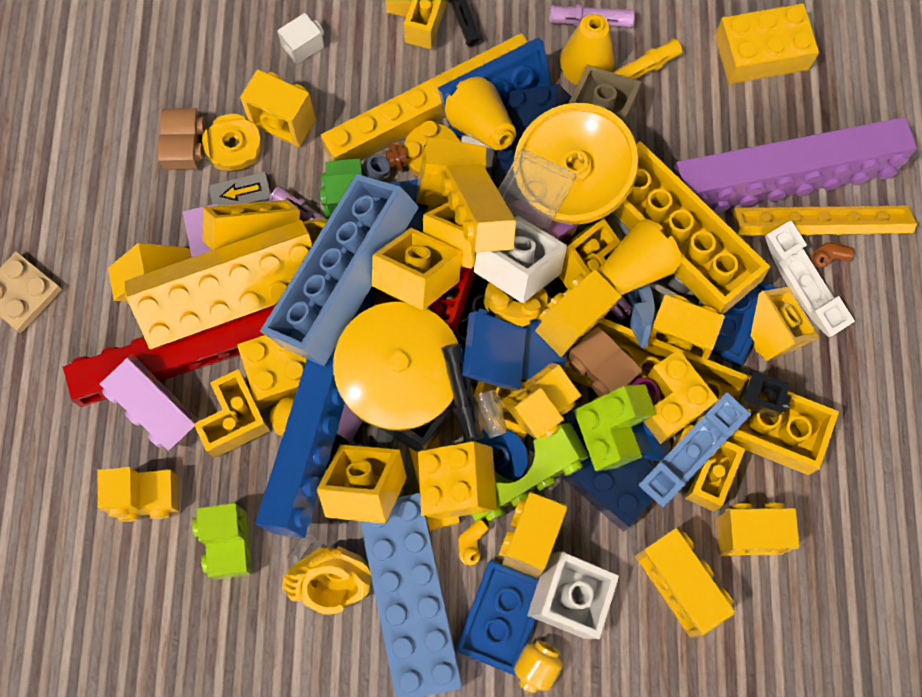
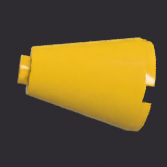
(587, 45)
(480, 113)
(641, 258)

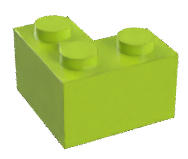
(608, 425)
(226, 540)

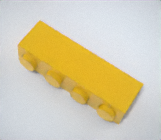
(479, 208)

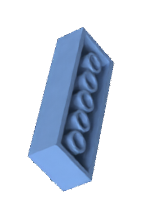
(338, 269)
(410, 602)

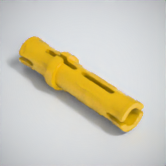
(651, 60)

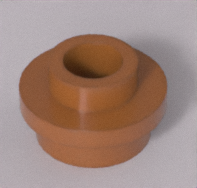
(396, 156)

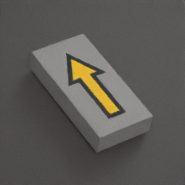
(241, 190)

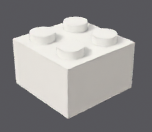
(528, 266)
(573, 596)

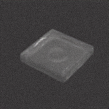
(535, 188)

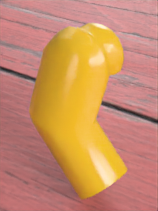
(468, 543)

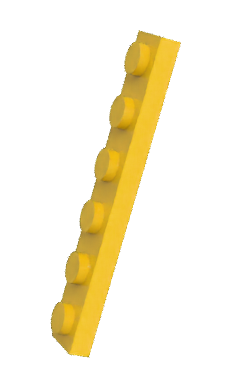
(826, 220)

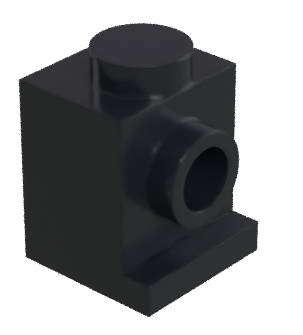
(774, 389)

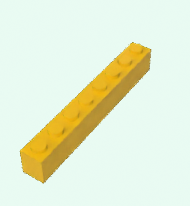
(400, 115)

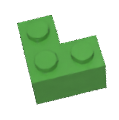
(336, 181)

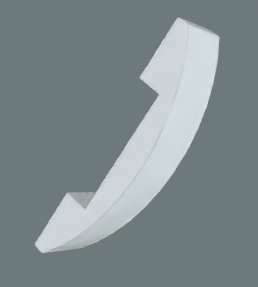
(805, 282)

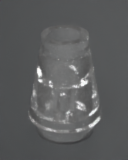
(491, 413)

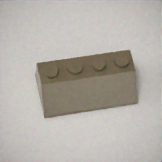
(608, 91)

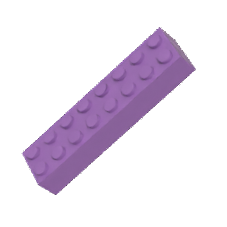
(799, 165)

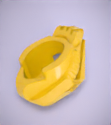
(328, 580)

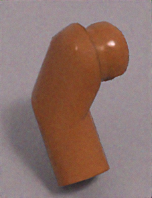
(828, 252)

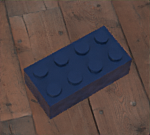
(523, 109)
(611, 490)

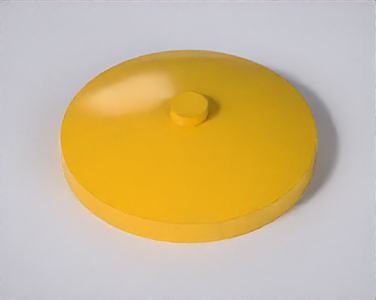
(595, 148)
(394, 366)

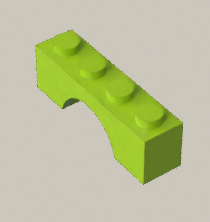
(553, 456)

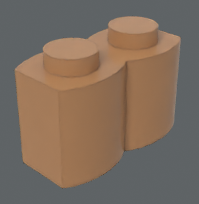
(180, 138)
(603, 362)

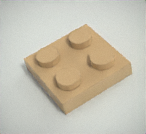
(24, 292)

